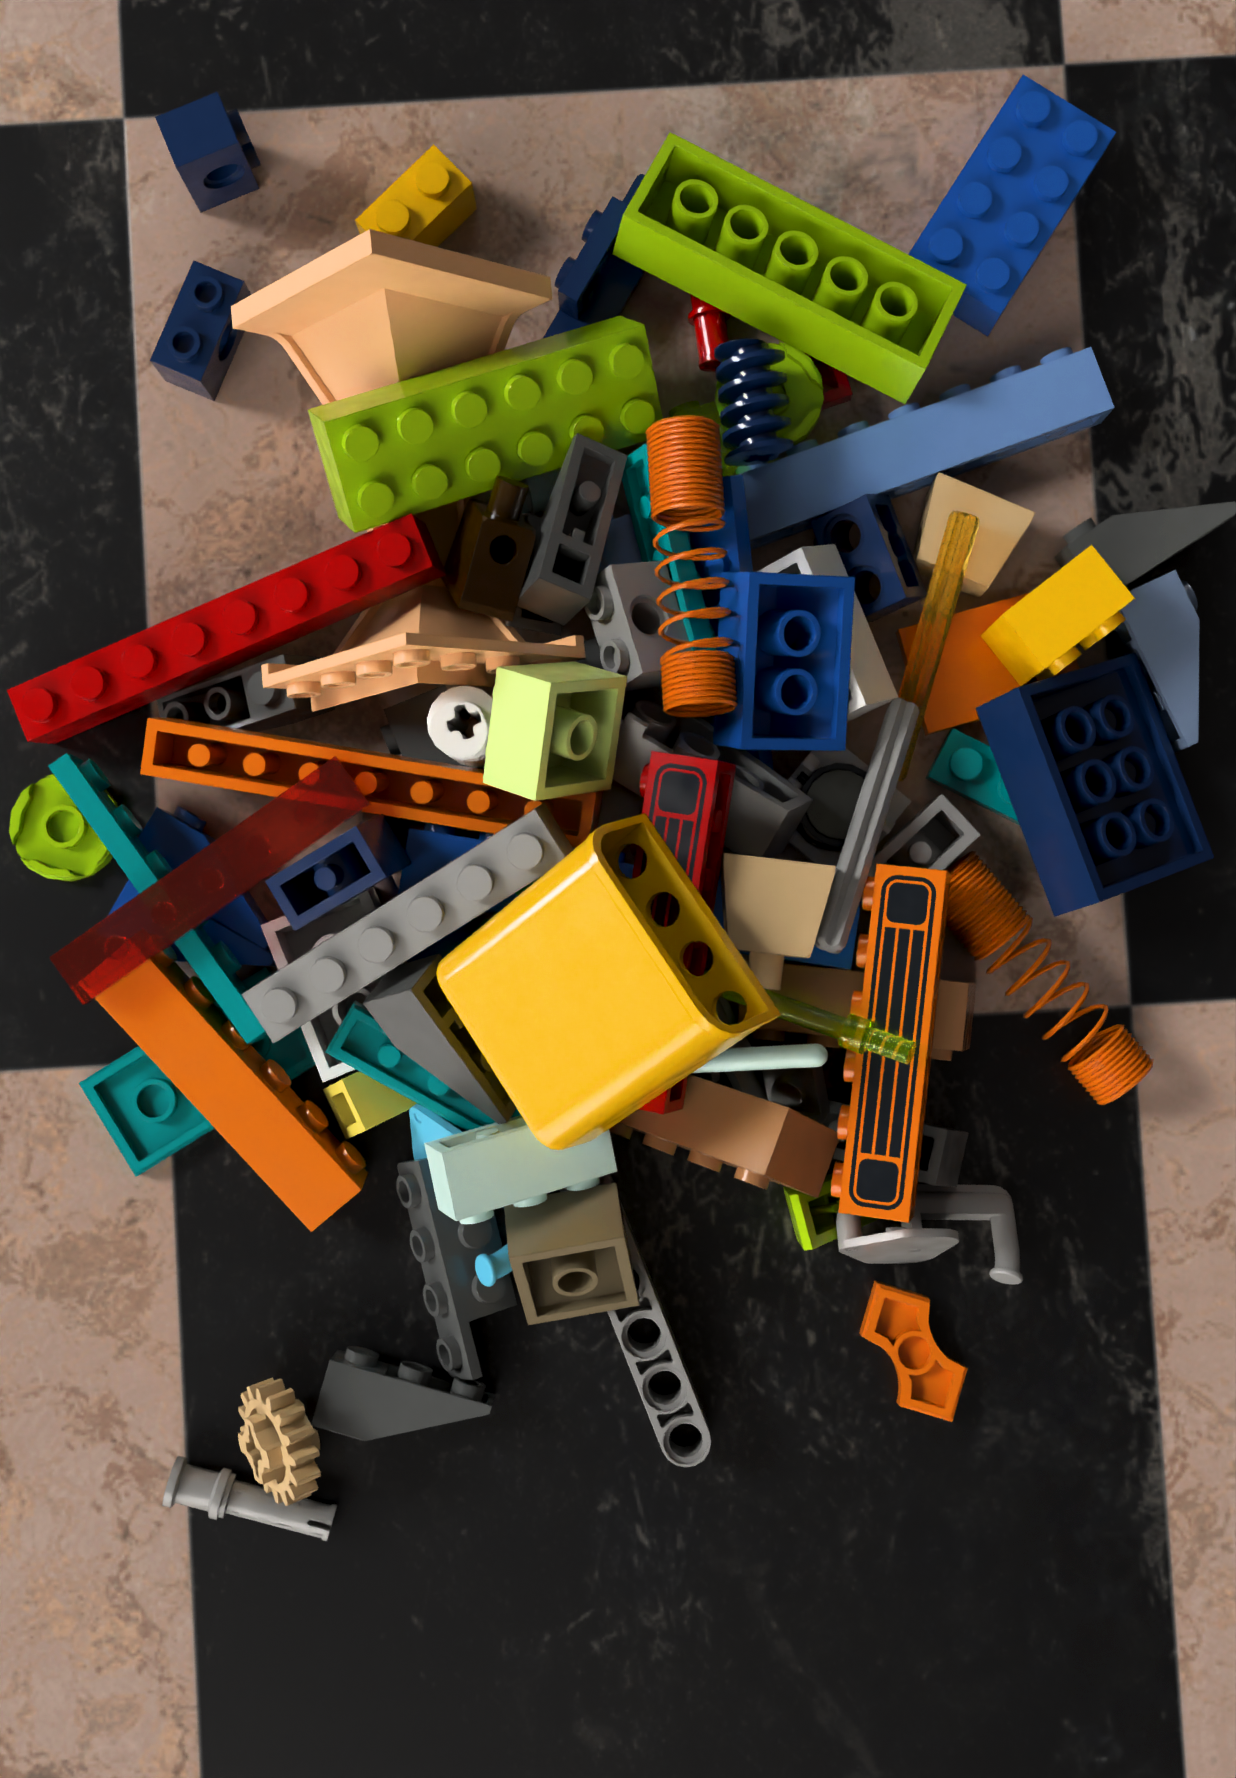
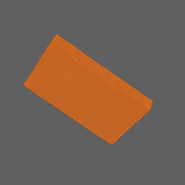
(967, 669)

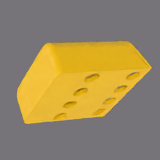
(591, 997)

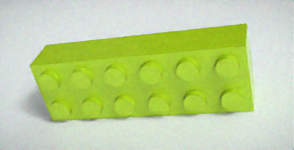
(787, 268)
(485, 419)

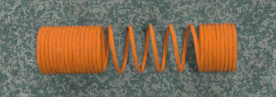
(683, 496)
(988, 917)

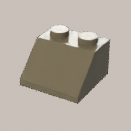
(571, 1255)

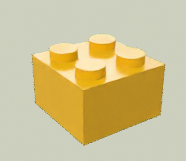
(1066, 609)

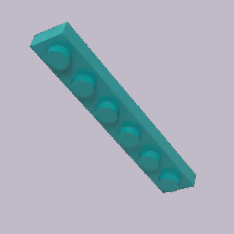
(119, 833)

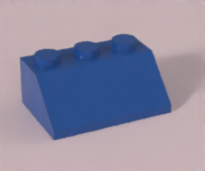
(788, 660)

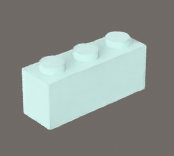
(509, 1166)

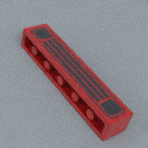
(690, 810)

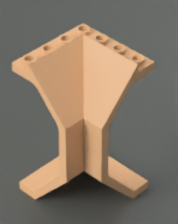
(363, 322)

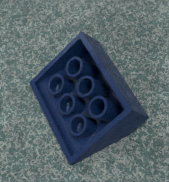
(1094, 783)

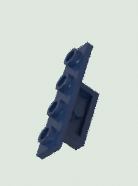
(597, 281)

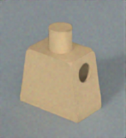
(997, 535)
(773, 909)

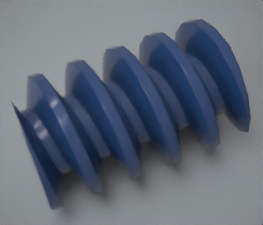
(751, 401)

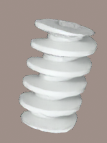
(449, 718)

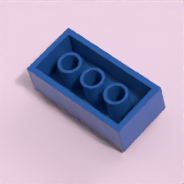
(1011, 198)

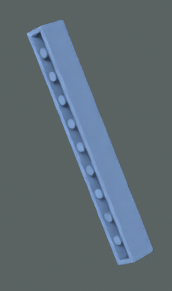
(911, 447)

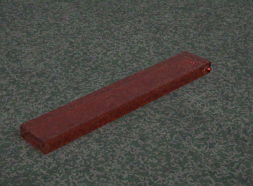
(210, 880)

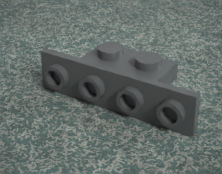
(448, 1265)

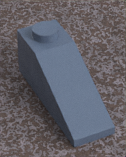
(1165, 636)

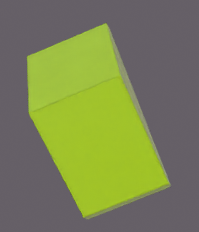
(815, 1217)

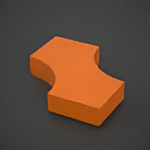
(900, 1326)

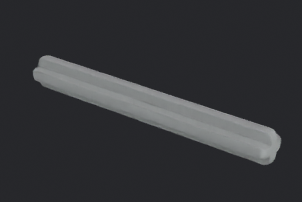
(866, 825)

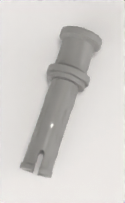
(223, 1494)

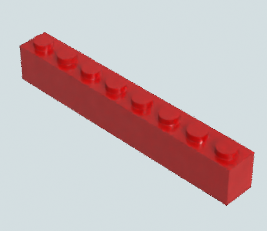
(227, 631)

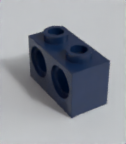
(879, 552)

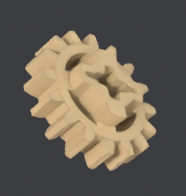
(279, 1441)

